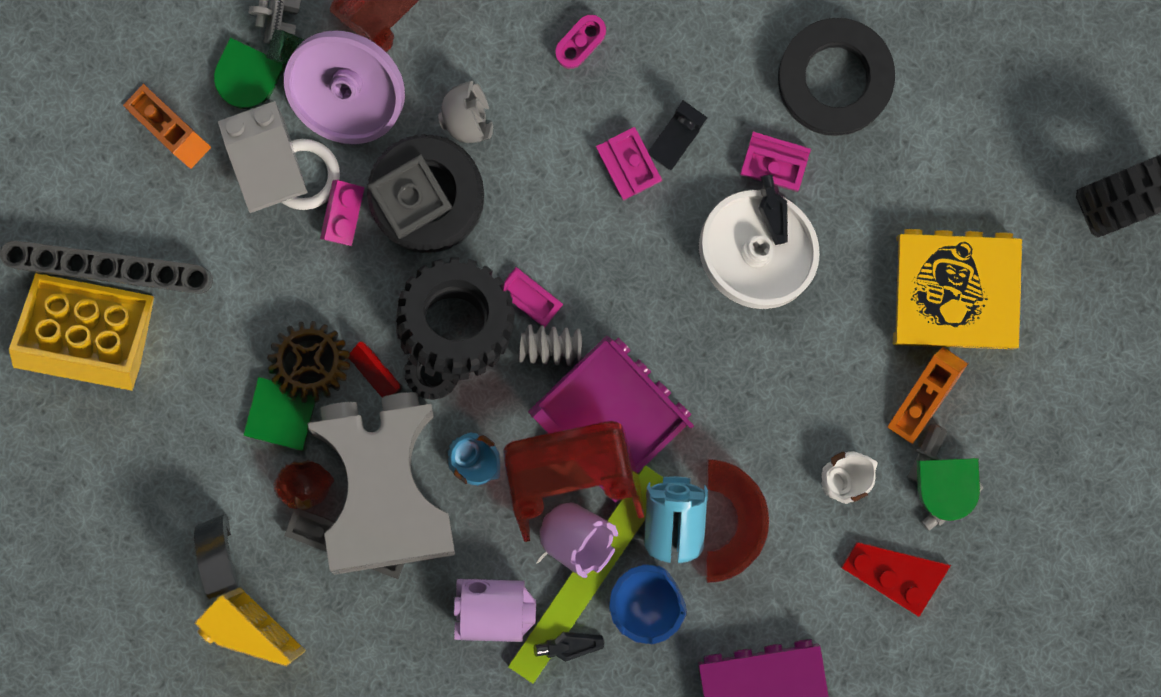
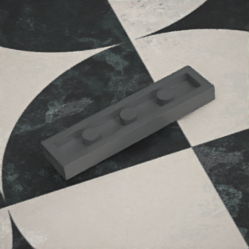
(310, 529)

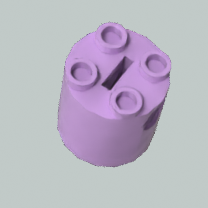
(493, 610)

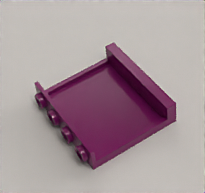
(616, 389)
(770, 673)

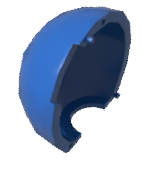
(647, 604)

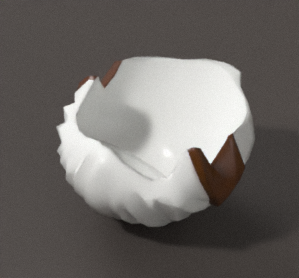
(849, 476)

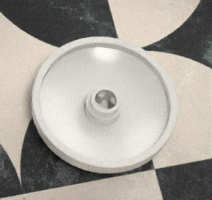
(747, 263)

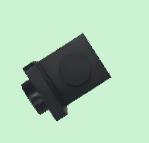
(677, 135)

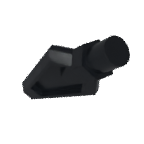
(774, 210)
(570, 646)

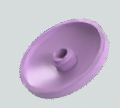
(344, 87)

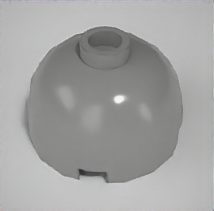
(465, 113)

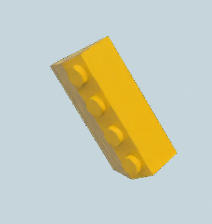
(82, 332)
(246, 627)

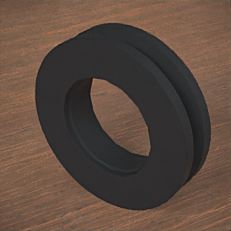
(836, 34)

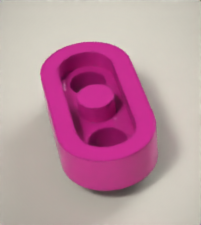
(580, 42)

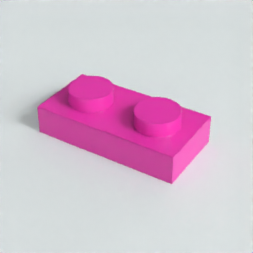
(342, 212)

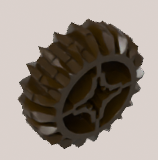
(317, 352)

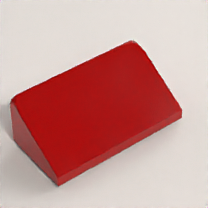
(374, 370)

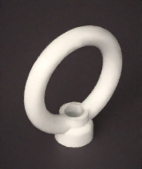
(333, 174)

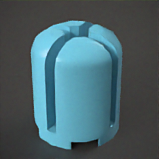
(690, 502)

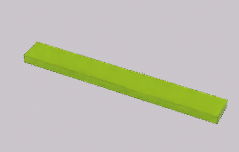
(578, 590)

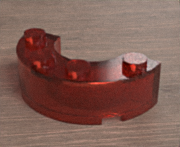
(750, 525)

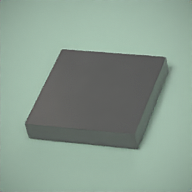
(410, 196)

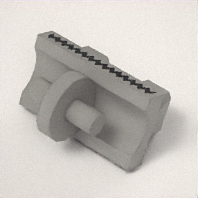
(274, 16)

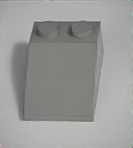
(262, 156)

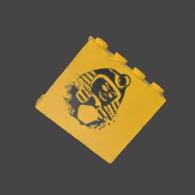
(958, 290)

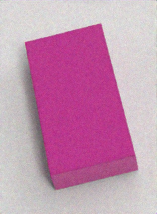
(531, 297)

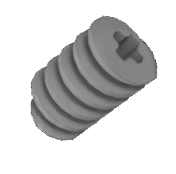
(550, 345)

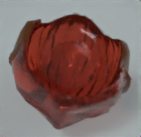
(302, 484)

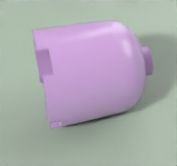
(577, 538)

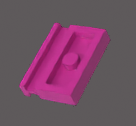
(775, 157)
(628, 163)

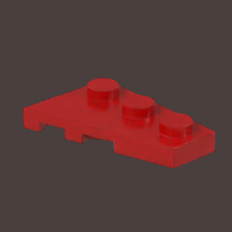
(896, 575)

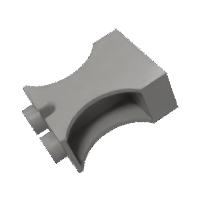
(384, 511)

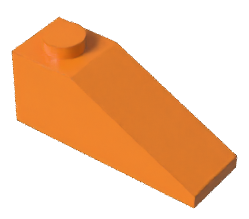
(167, 126)
(927, 394)

